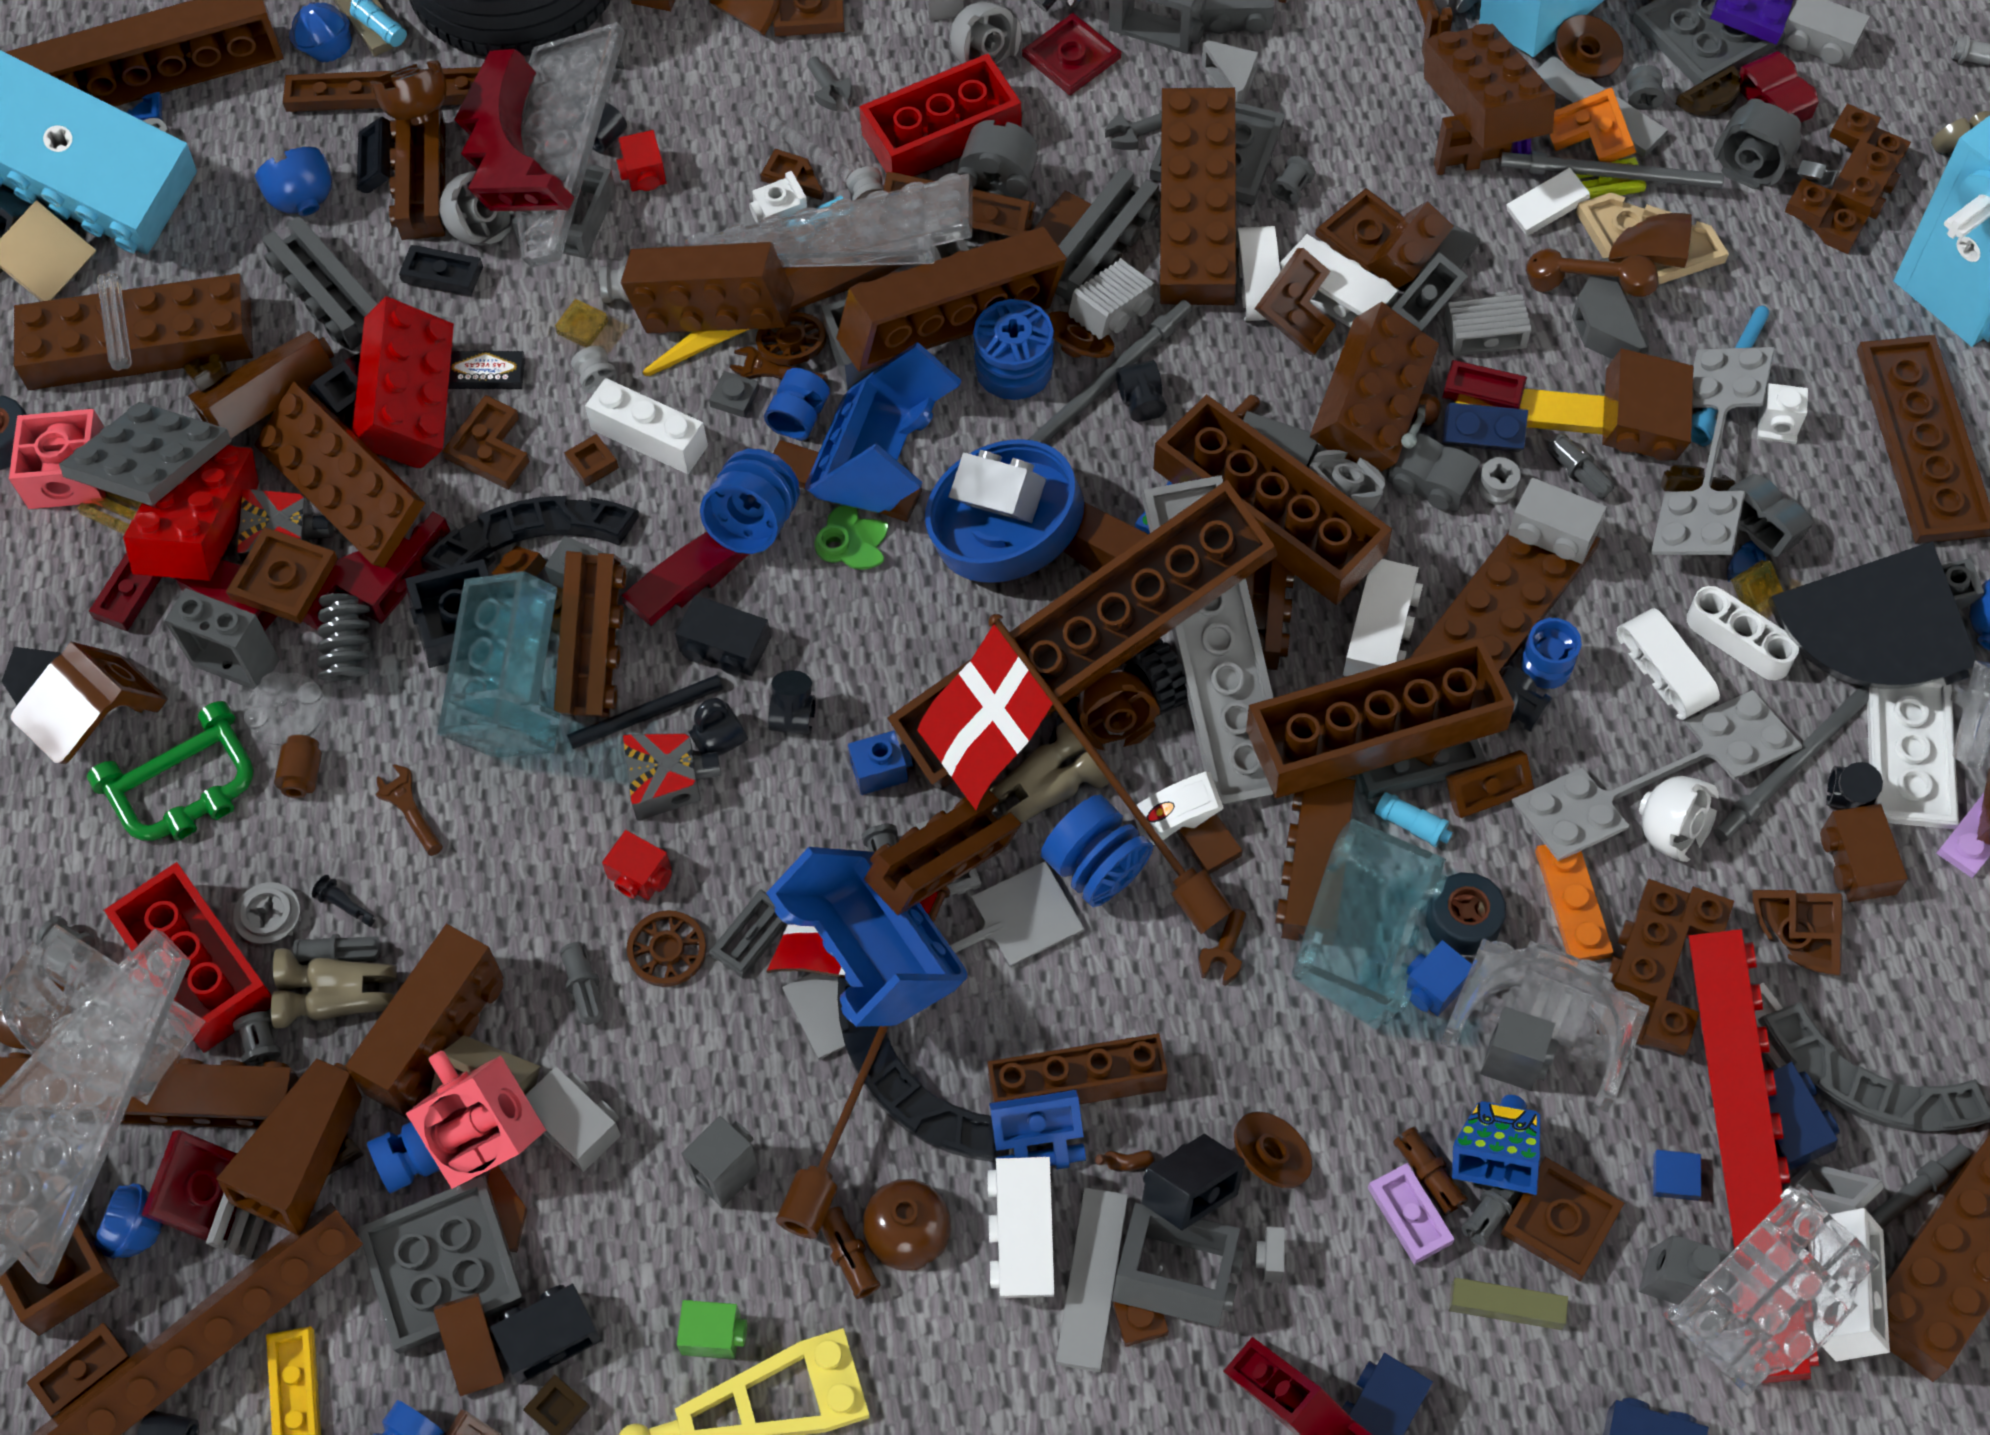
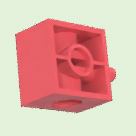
(40, 447)
(474, 1119)

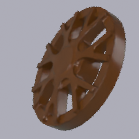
(792, 340)
(666, 948)

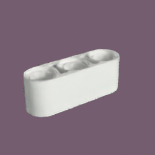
(1257, 265)
(1733, 616)
(1669, 662)

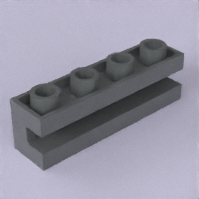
(1106, 229)
(321, 280)

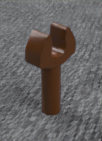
(1225, 948)

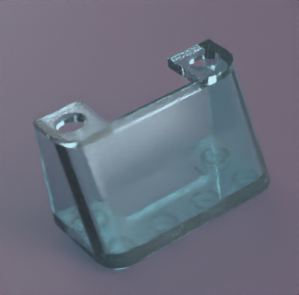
(1367, 922)

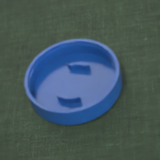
(999, 547)

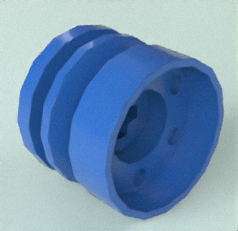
(1013, 349)
(750, 501)
(1096, 850)

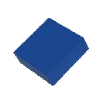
(1677, 1175)

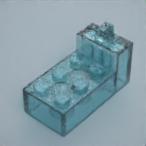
(500, 667)

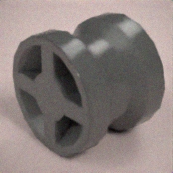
(1645, 87)

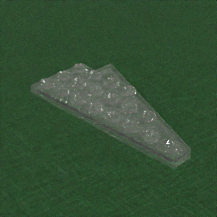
(562, 124)
(872, 230)
(71, 1100)

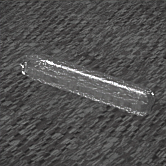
(114, 321)

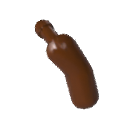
(1250, 404)
(1124, 1162)

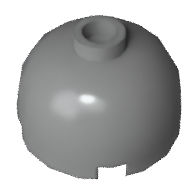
(984, 30)
(468, 217)
(1356, 480)

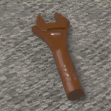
(757, 366)
(400, 794)

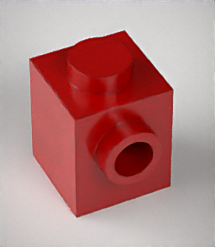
(641, 161)
(637, 866)

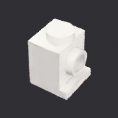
(778, 198)
(1782, 413)

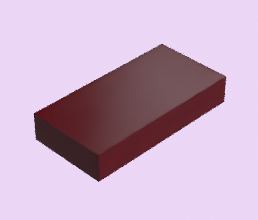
(1483, 386)

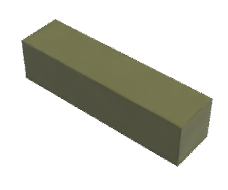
(1508, 1303)

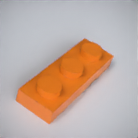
(1575, 905)

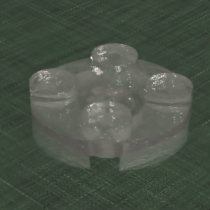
(276, 692)

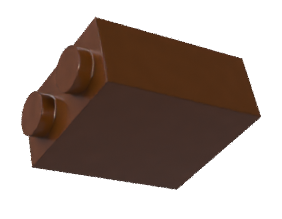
(1648, 405)

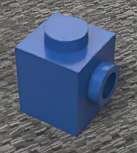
(879, 762)
(1437, 978)

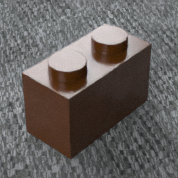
(1410, 245)
(1863, 853)

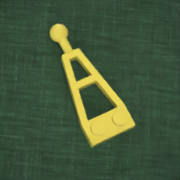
(831, 1376)

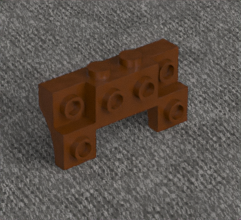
(1857, 193)
(1652, 954)

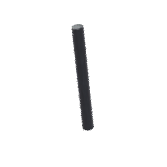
(644, 711)

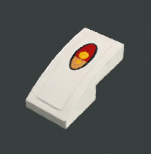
(1181, 805)

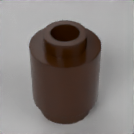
(298, 766)

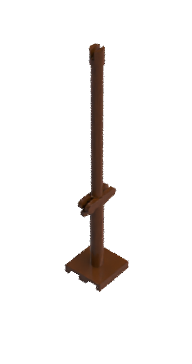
(1454, 142)

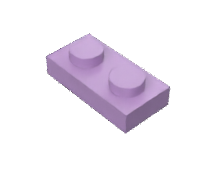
(1962, 846)
(1410, 1213)

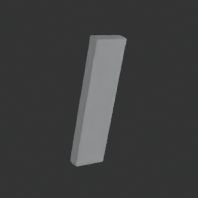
(1572, 87)
(1092, 1280)

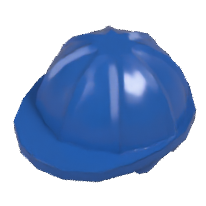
(321, 32)
(124, 1228)

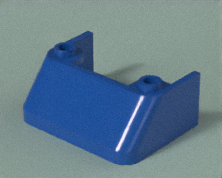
(870, 428)

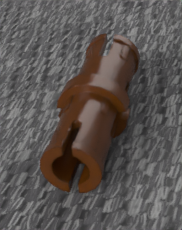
(1430, 1170)
(860, 1277)

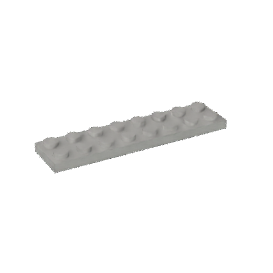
(1220, 664)

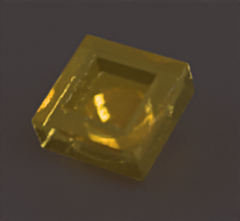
(581, 323)
(1757, 585)

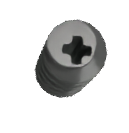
(341, 637)

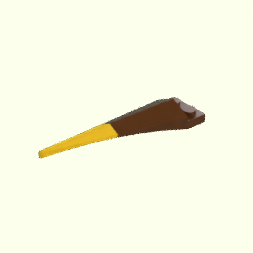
(809, 286)

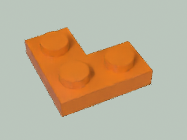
(1597, 119)

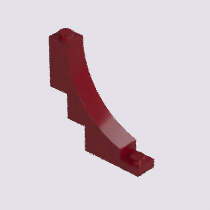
(493, 120)
(351, 575)
(1289, 1393)

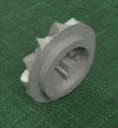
(257, 901)

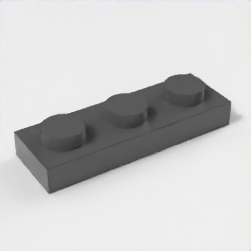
(1414, 773)

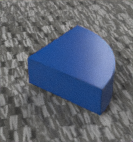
(149, 108)
(1744, 558)

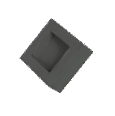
(734, 394)

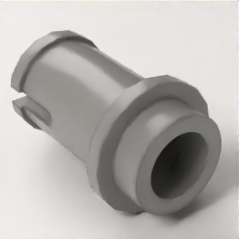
(1970, 51)

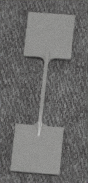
(1706, 518)
(1578, 814)
(1018, 915)

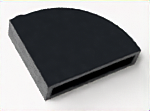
(1881, 623)

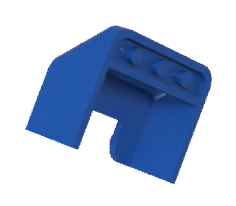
(887, 959)

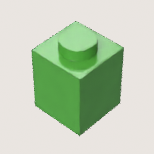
(710, 1329)

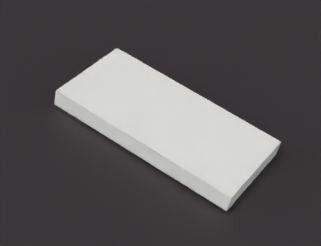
(1913, 752)

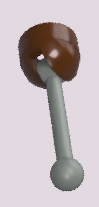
(1422, 418)

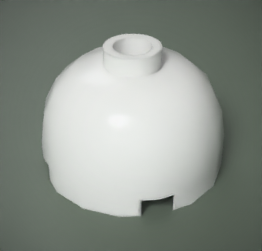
(1678, 808)

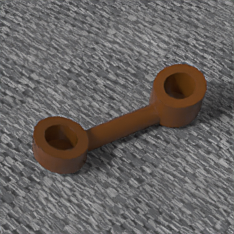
(1636, 273)

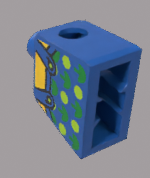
(1499, 1146)

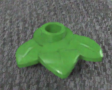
(856, 537)

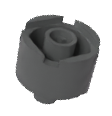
(1758, 144)
(999, 158)

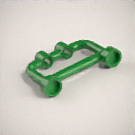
(178, 821)

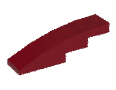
(681, 578)

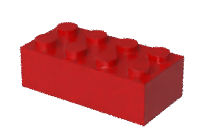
(934, 117)
(403, 382)
(193, 522)
(219, 978)

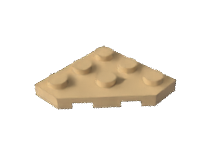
(1610, 216)

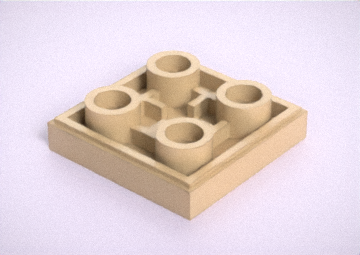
(42, 252)

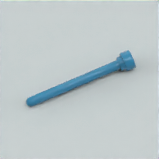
(1704, 421)

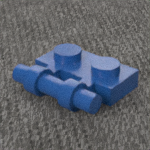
(1040, 1121)

